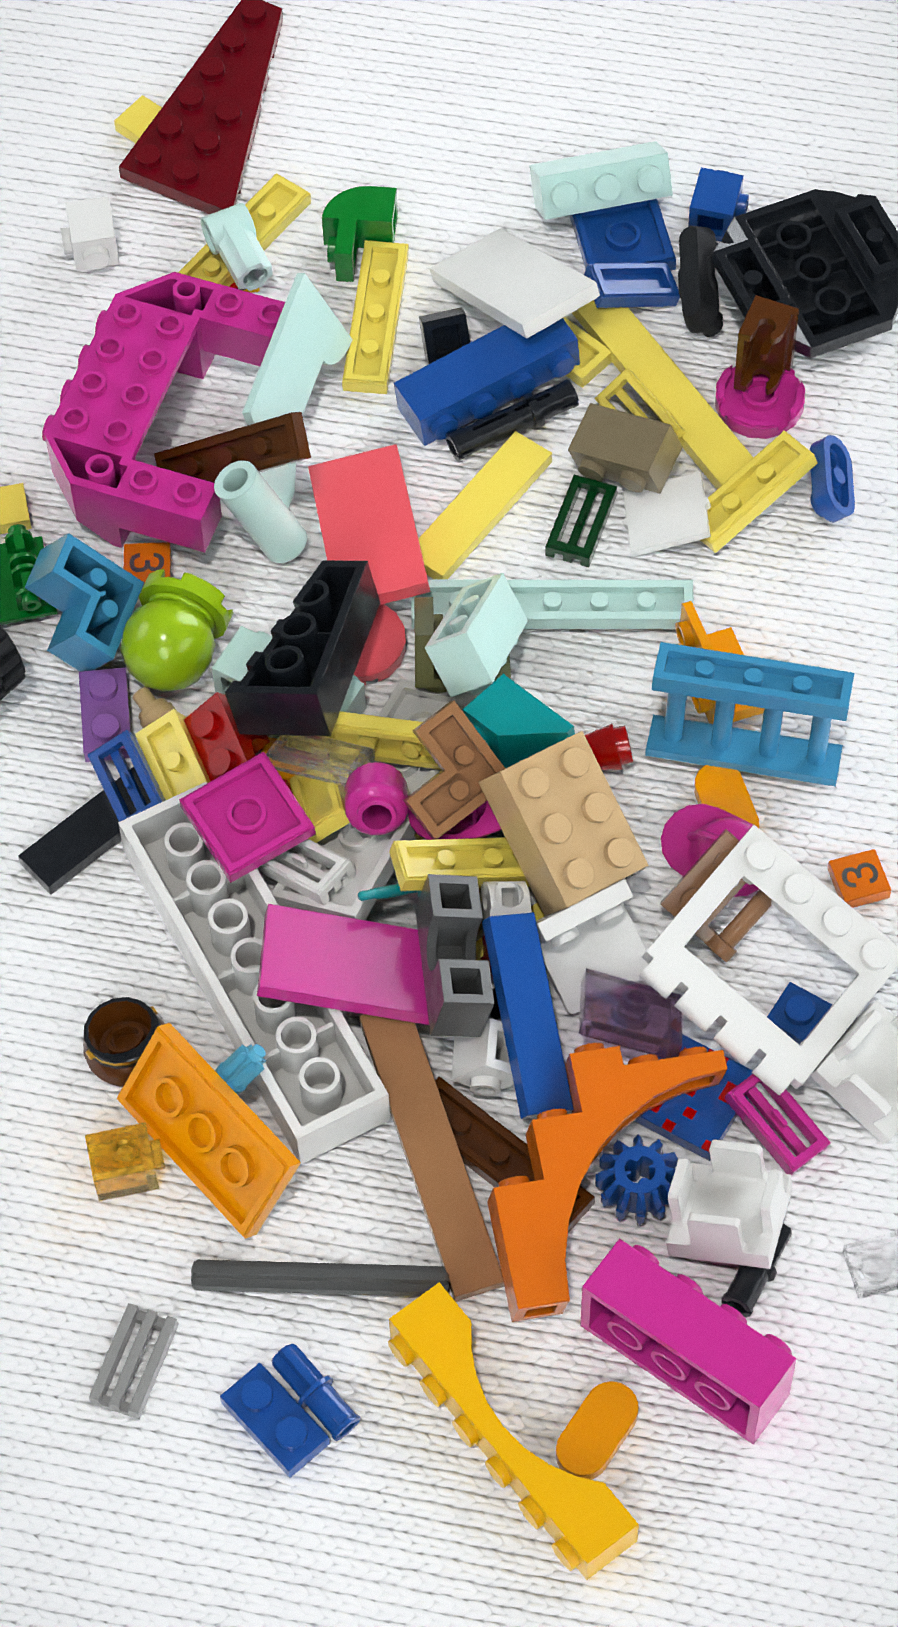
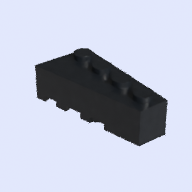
(312, 656)

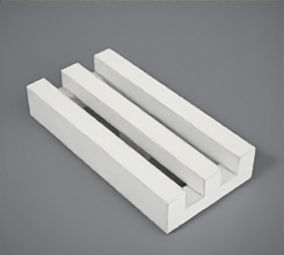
(326, 880)

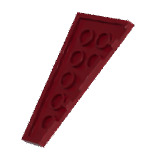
(209, 123)

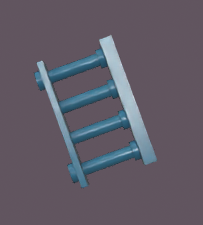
(754, 683)

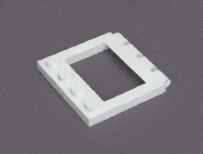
(711, 999)

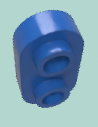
(832, 480)

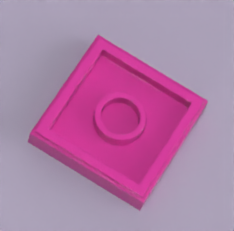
(247, 817)

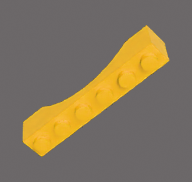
(576, 1512)

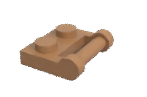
(688, 885)

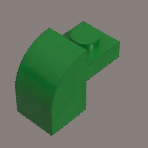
(355, 217)

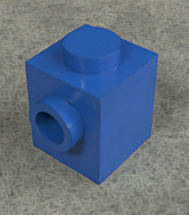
(717, 200)

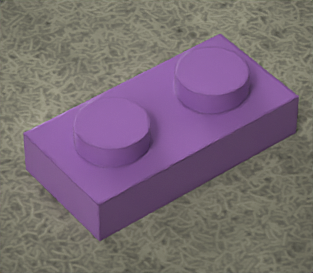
(103, 707)

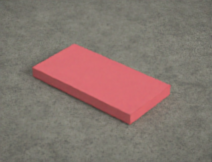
(370, 518)

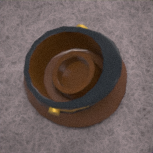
(117, 1037)

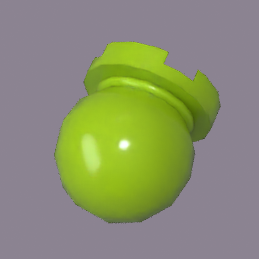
(174, 631)

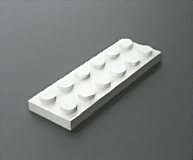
(371, 852)

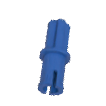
(315, 1391)

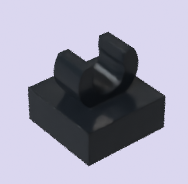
(443, 333)

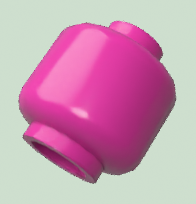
(376, 798)

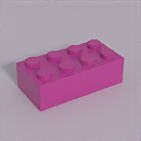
(687, 1340)

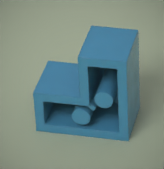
(92, 595)

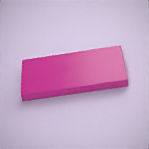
(342, 964)

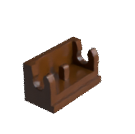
(765, 343)

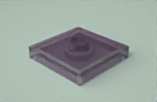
(629, 1015)

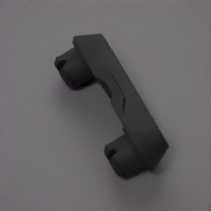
(698, 281)

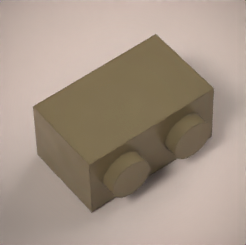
(625, 449)

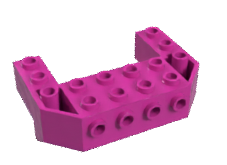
(118, 389)

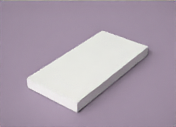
(514, 282)

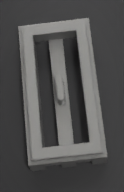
(149, 1321)

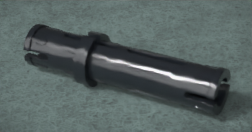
(527, 413)

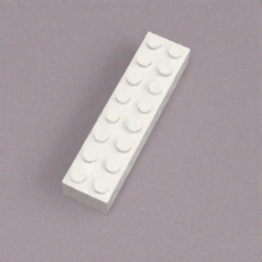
(314, 1068)

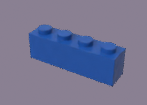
(483, 377)

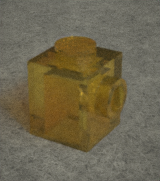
(124, 1161)

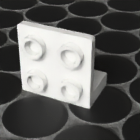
(594, 937)

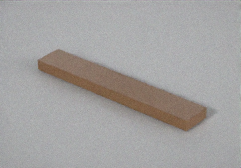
(433, 1156)

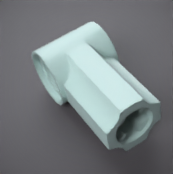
(235, 239)

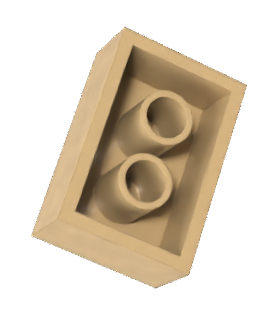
(563, 824)

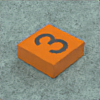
(145, 558)
(859, 878)

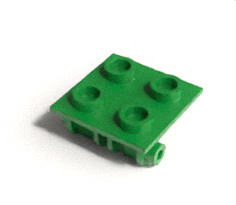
(16, 563)

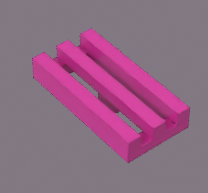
(766, 1135)

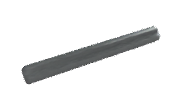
(316, 1278)

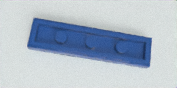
(527, 1014)

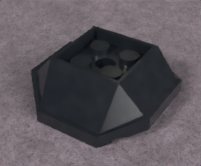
(820, 255)

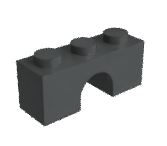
(454, 981)

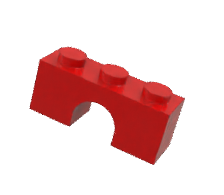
(218, 738)

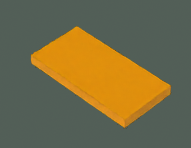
(208, 1130)

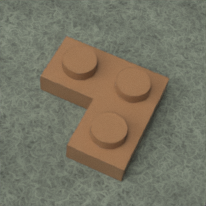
(463, 763)

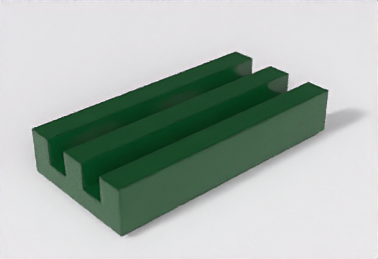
(571, 549)

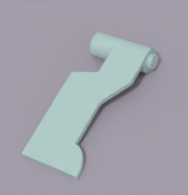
(301, 343)

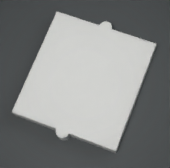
(667, 518)

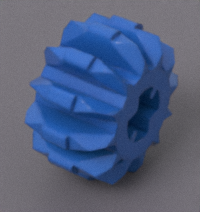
(625, 1168)

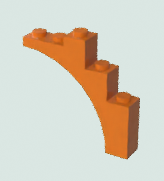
(534, 1216)

